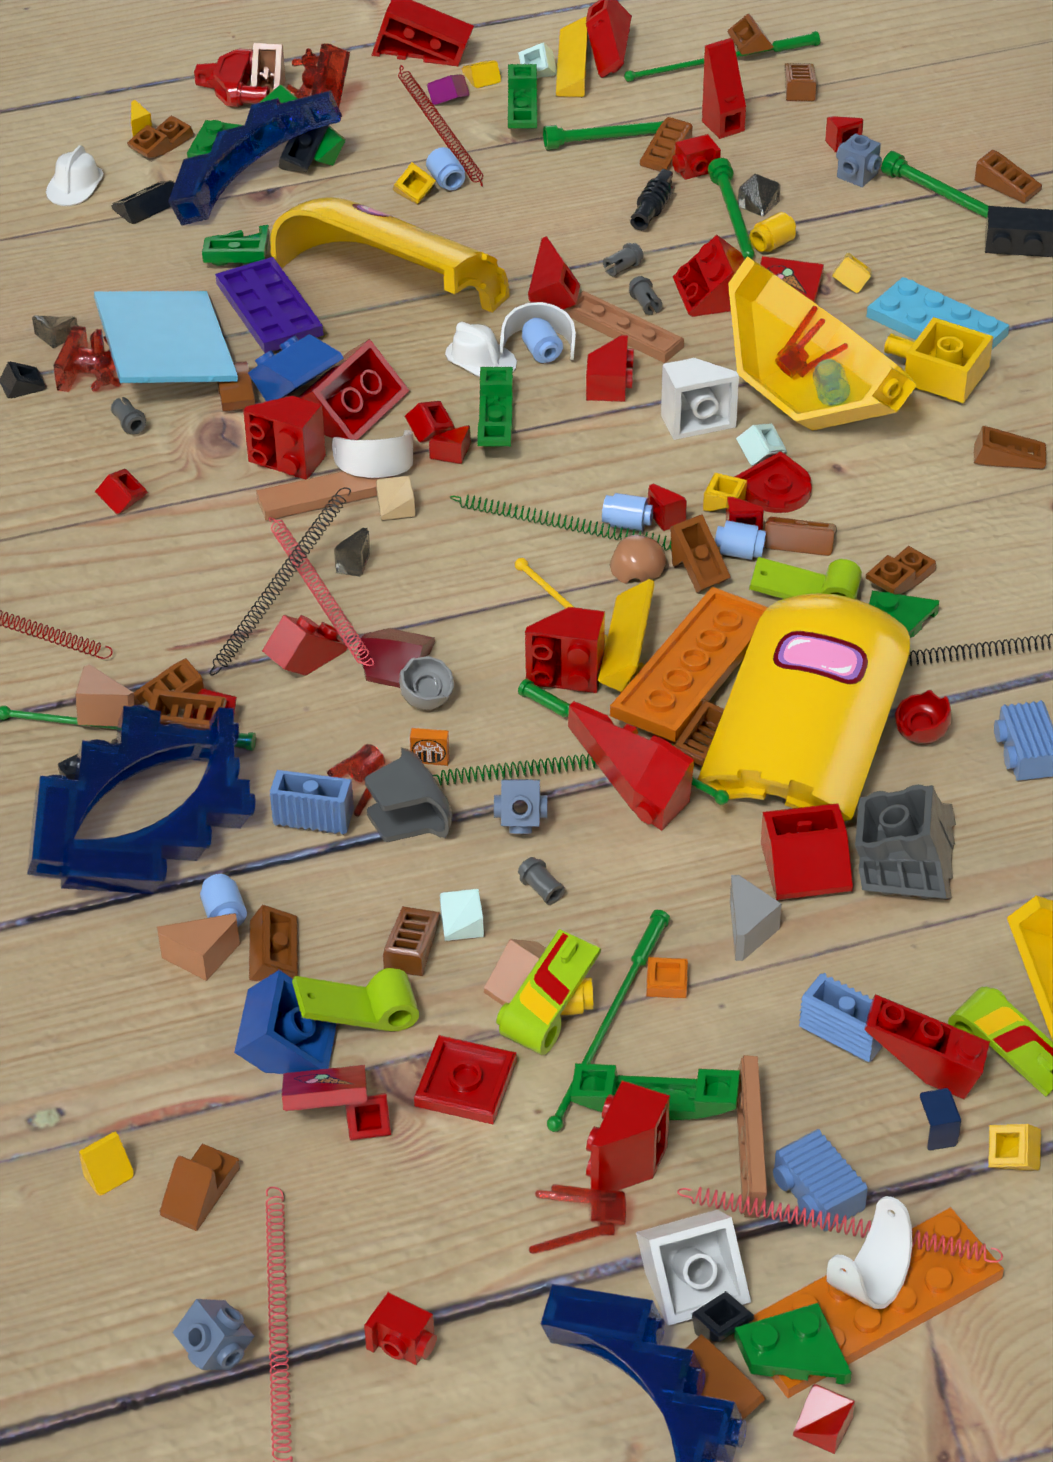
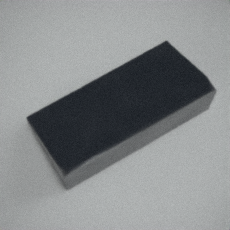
(301, 150)
(145, 202)

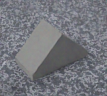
(753, 916)

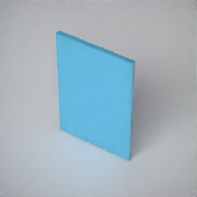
(164, 337)

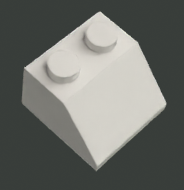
(698, 397)
(692, 1263)

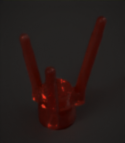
(793, 357)
(358, 766)
(605, 1207)

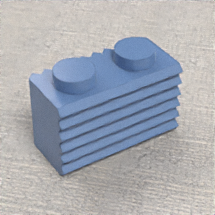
(1026, 739)
(311, 801)
(838, 1016)
(819, 1178)

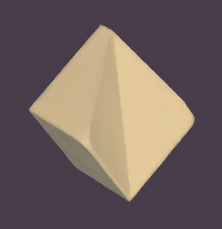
(395, 498)

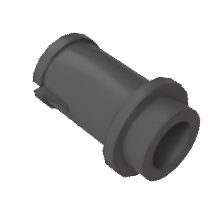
(629, 256)
(641, 289)
(131, 419)
(534, 873)

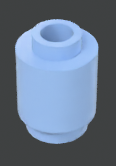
(445, 168)
(541, 340)
(627, 511)
(740, 540)
(222, 897)

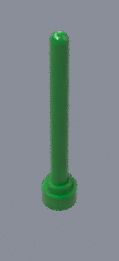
(555, 137)
(896, 165)
(722, 174)

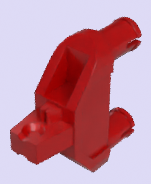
(231, 78)

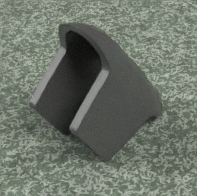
(407, 800)

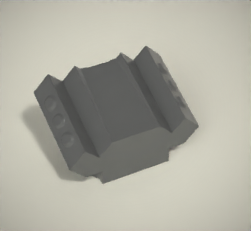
(905, 842)

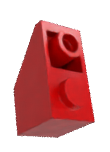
(608, 372)
(303, 645)

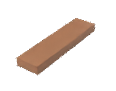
(616, 322)
(314, 494)
(750, 1135)

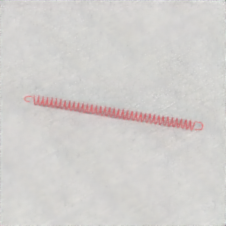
(318, 599)
(771, 1208)
(277, 1327)

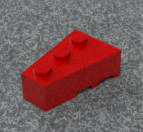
(422, 33)

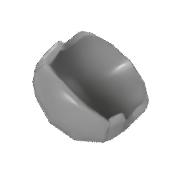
(426, 682)

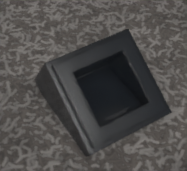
(21, 380)
(720, 1317)

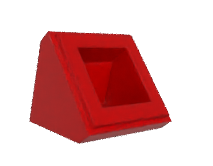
(368, 1118)

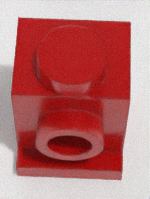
(694, 156)
(400, 1330)

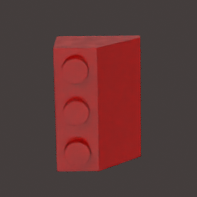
(356, 392)

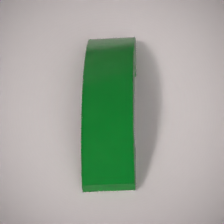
(522, 96)
(495, 406)
(707, 1096)

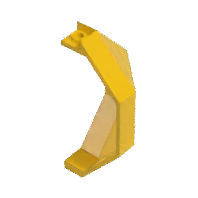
(764, 319)

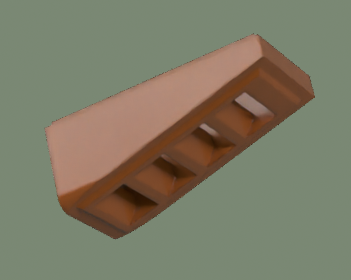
(800, 82)
(663, 143)
(1005, 177)
(1007, 449)
(178, 677)
(177, 700)
(709, 716)
(408, 960)

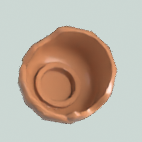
(637, 558)

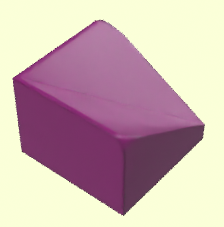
(447, 88)

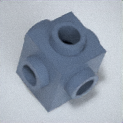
(858, 160)
(525, 790)
(213, 1334)

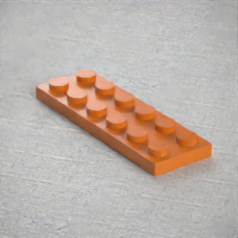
(689, 665)
(930, 1287)

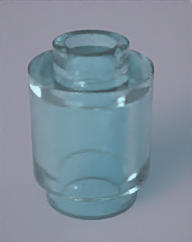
(831, 382)

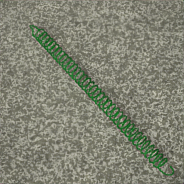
(564, 524)
(516, 769)

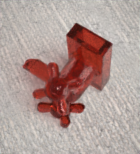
(326, 76)
(78, 358)

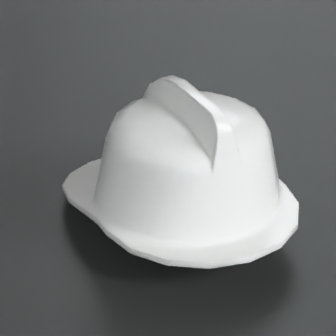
(74, 178)
(477, 347)

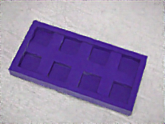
(268, 303)

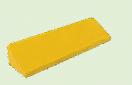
(572, 60)
(626, 635)

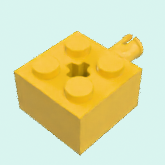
(944, 358)

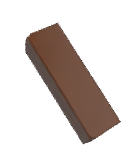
(749, 36)
(799, 536)
(272, 943)

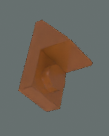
(696, 549)
(197, 1185)

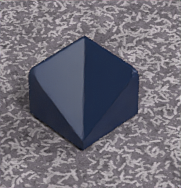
(942, 1117)

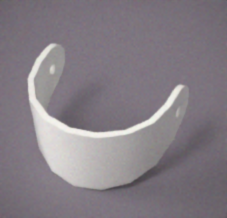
(554, 315)
(374, 457)
(883, 1260)

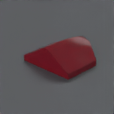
(391, 652)

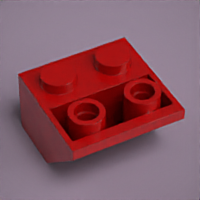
(706, 278)
(286, 435)
(566, 649)
(806, 851)
(629, 1139)

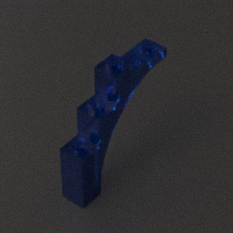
(266, 127)
(100, 767)
(138, 859)
(629, 1336)

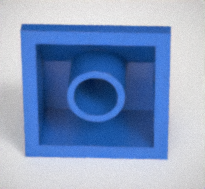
(293, 366)
(275, 1033)

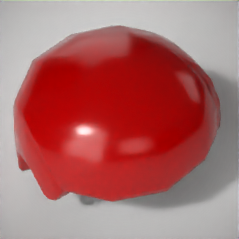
(923, 717)

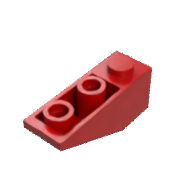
(608, 33)
(722, 90)
(552, 278)
(927, 1046)

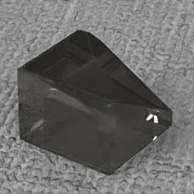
(759, 194)
(53, 329)
(353, 553)

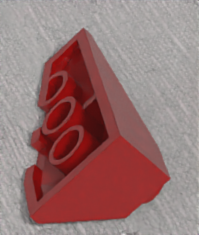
(645, 772)

